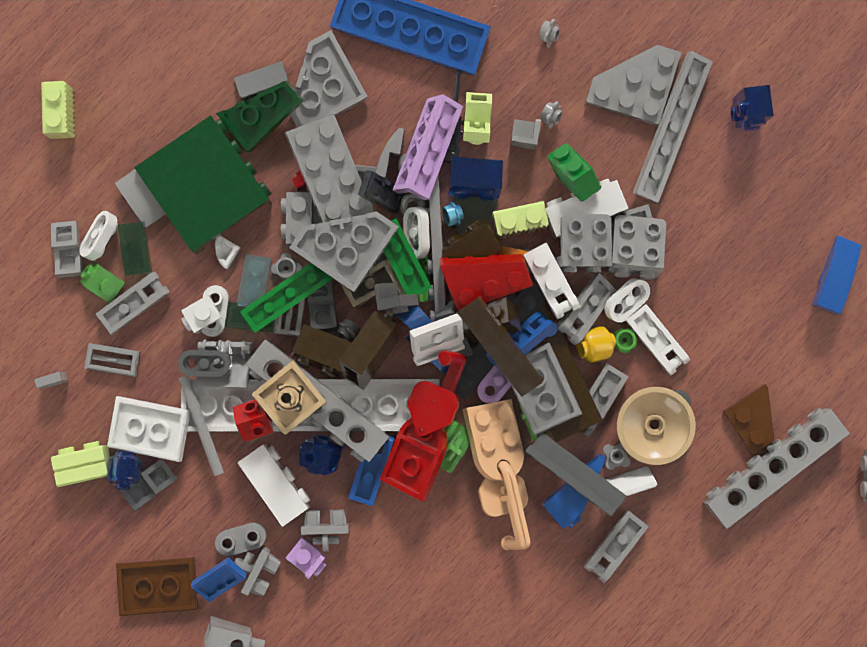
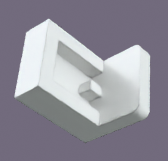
(200, 315)

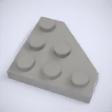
(326, 82)
(637, 85)
(346, 246)

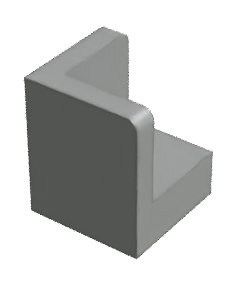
(525, 134)

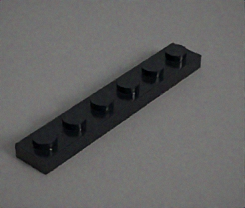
(477, 365)

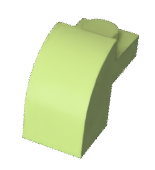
(477, 118)

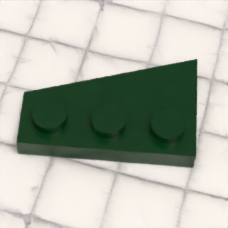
(259, 116)

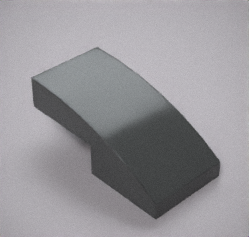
(323, 309)
(151, 483)

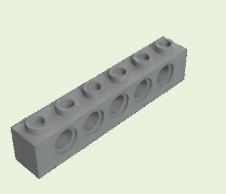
(830, 433)
(374, 437)

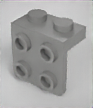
(585, 242)
(638, 247)

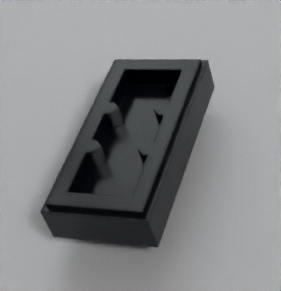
(380, 192)

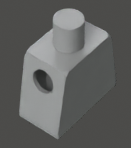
(223, 633)

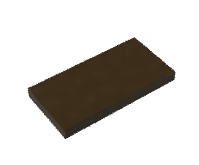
(590, 412)

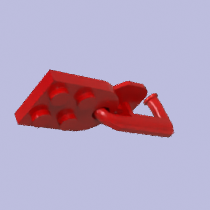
(414, 457)

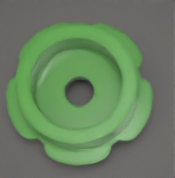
(626, 333)

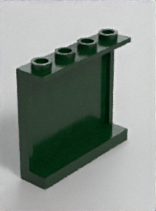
(203, 183)

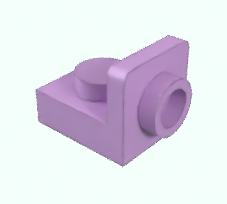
(307, 558)

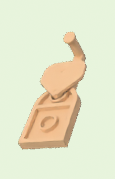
(499, 458)

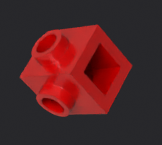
(252, 420)

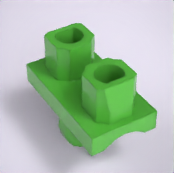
(457, 445)

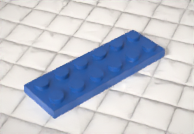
(414, 31)

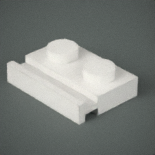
(436, 337)

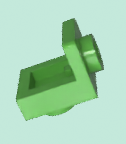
(101, 281)

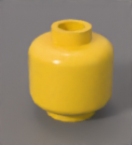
(596, 345)

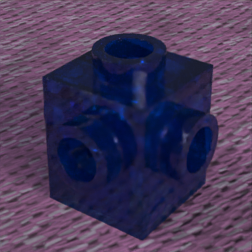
(320, 455)

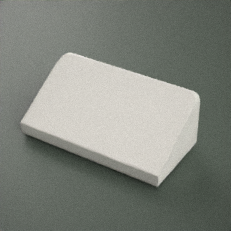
(634, 481)

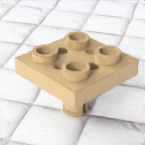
(269, 396)

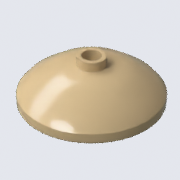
(671, 436)

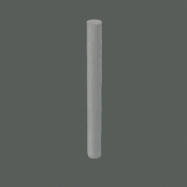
(201, 425)

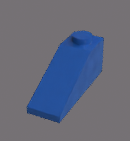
(566, 503)

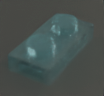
(253, 279)

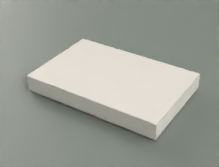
(149, 428)

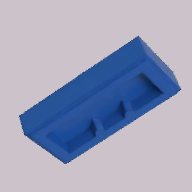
(218, 579)

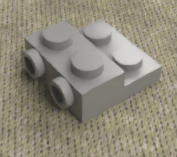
(299, 213)

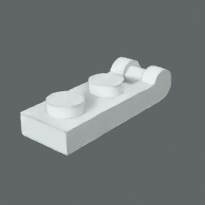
(551, 280)
(657, 339)

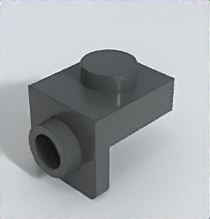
(388, 298)

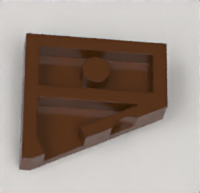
(752, 419)

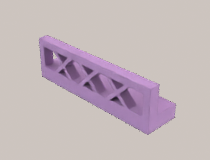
(428, 146)

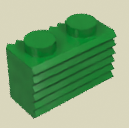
(574, 172)

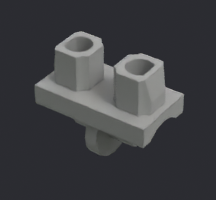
(313, 525)
(264, 561)

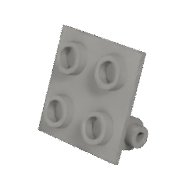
(238, 375)

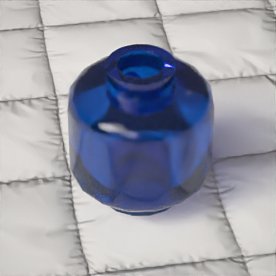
(123, 470)

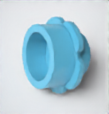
(452, 214)

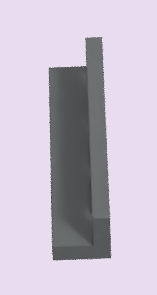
(576, 474)

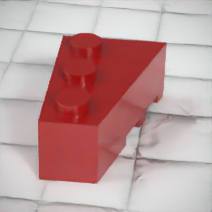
(484, 277)

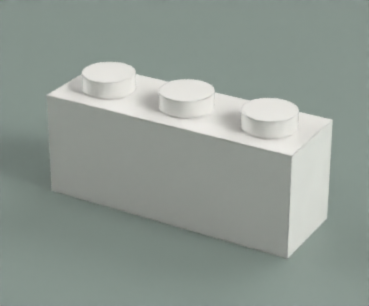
(606, 201)
(275, 484)

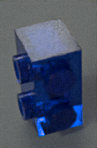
(752, 107)
(475, 178)

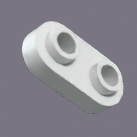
(417, 230)
(98, 236)
(626, 301)
(222, 308)

